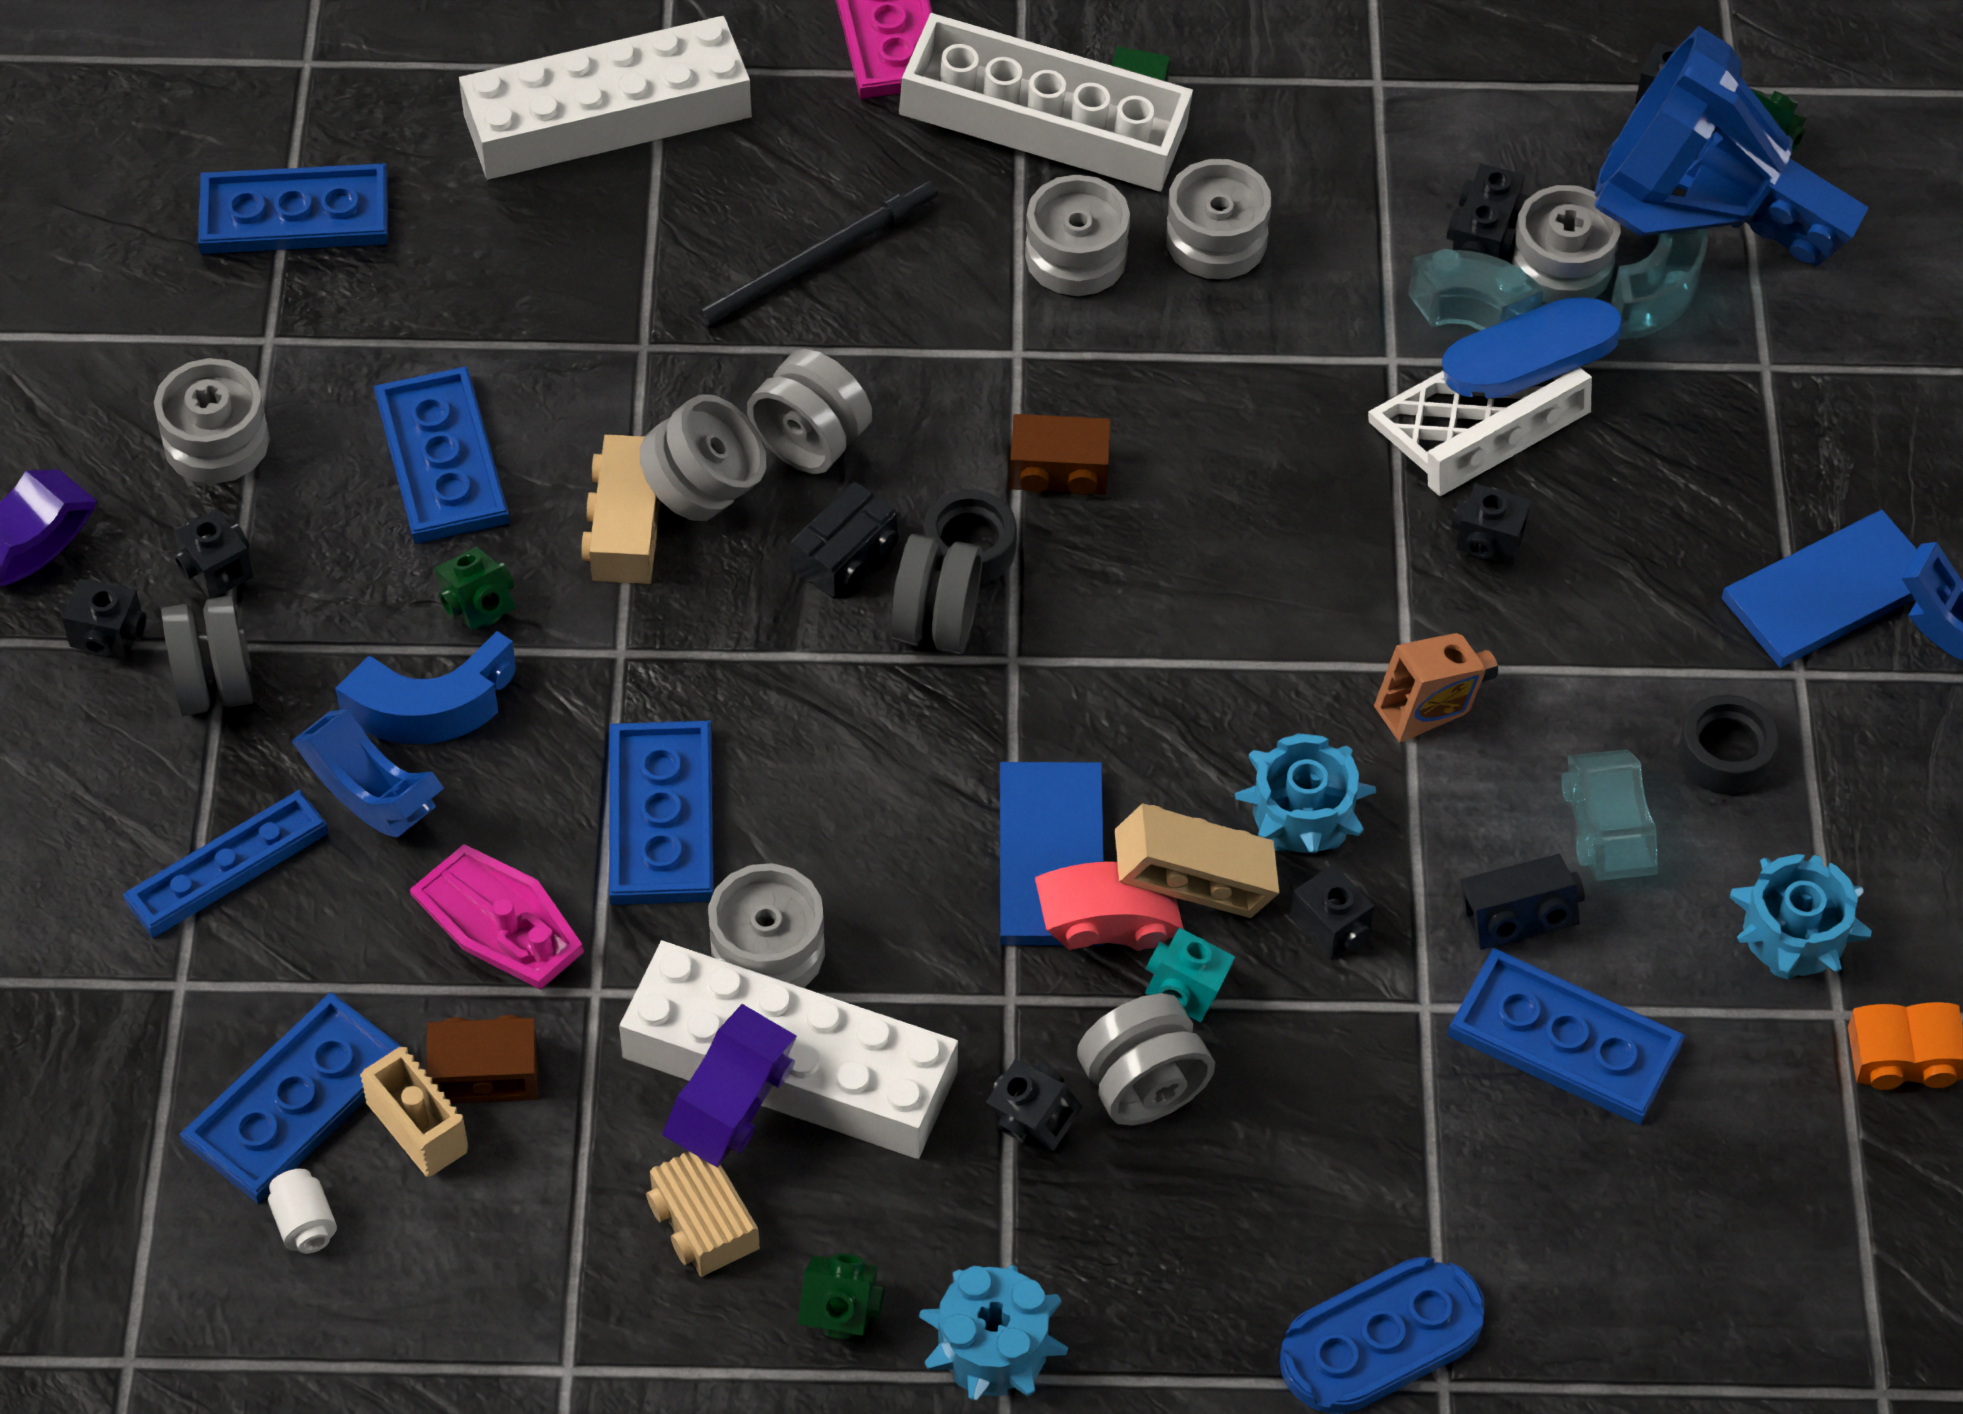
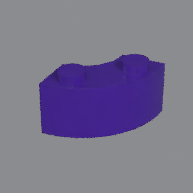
(39, 521)
(730, 1086)

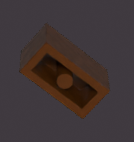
(1059, 454)
(484, 1059)

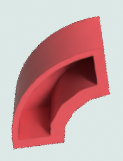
(1092, 907)

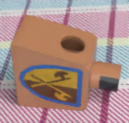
(1431, 684)

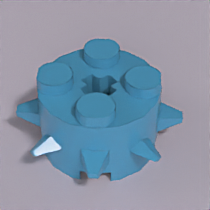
(1305, 794)
(1800, 915)
(988, 1302)

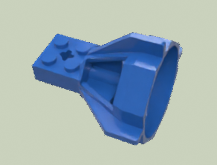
(1740, 169)

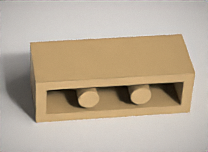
(622, 515)
(1196, 861)

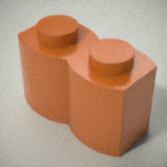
(1907, 1044)

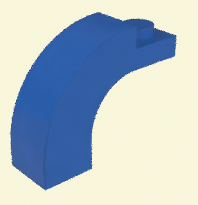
(1937, 597)
(433, 708)
(363, 776)

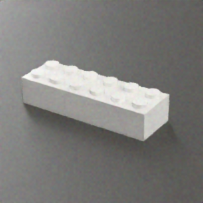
(605, 97)
(1045, 101)
(850, 1064)

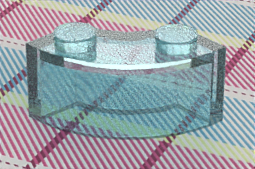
(1661, 285)
(1471, 289)
(1611, 815)

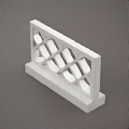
(1489, 442)

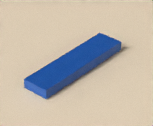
(225, 863)

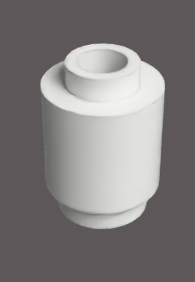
(301, 1211)

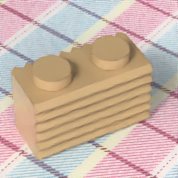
(415, 1111)
(703, 1211)

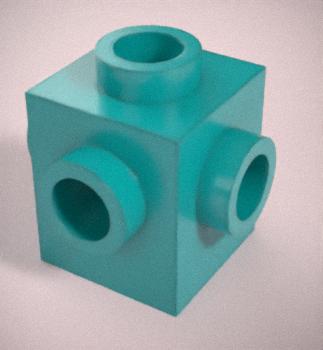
(1189, 971)

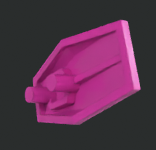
(499, 916)

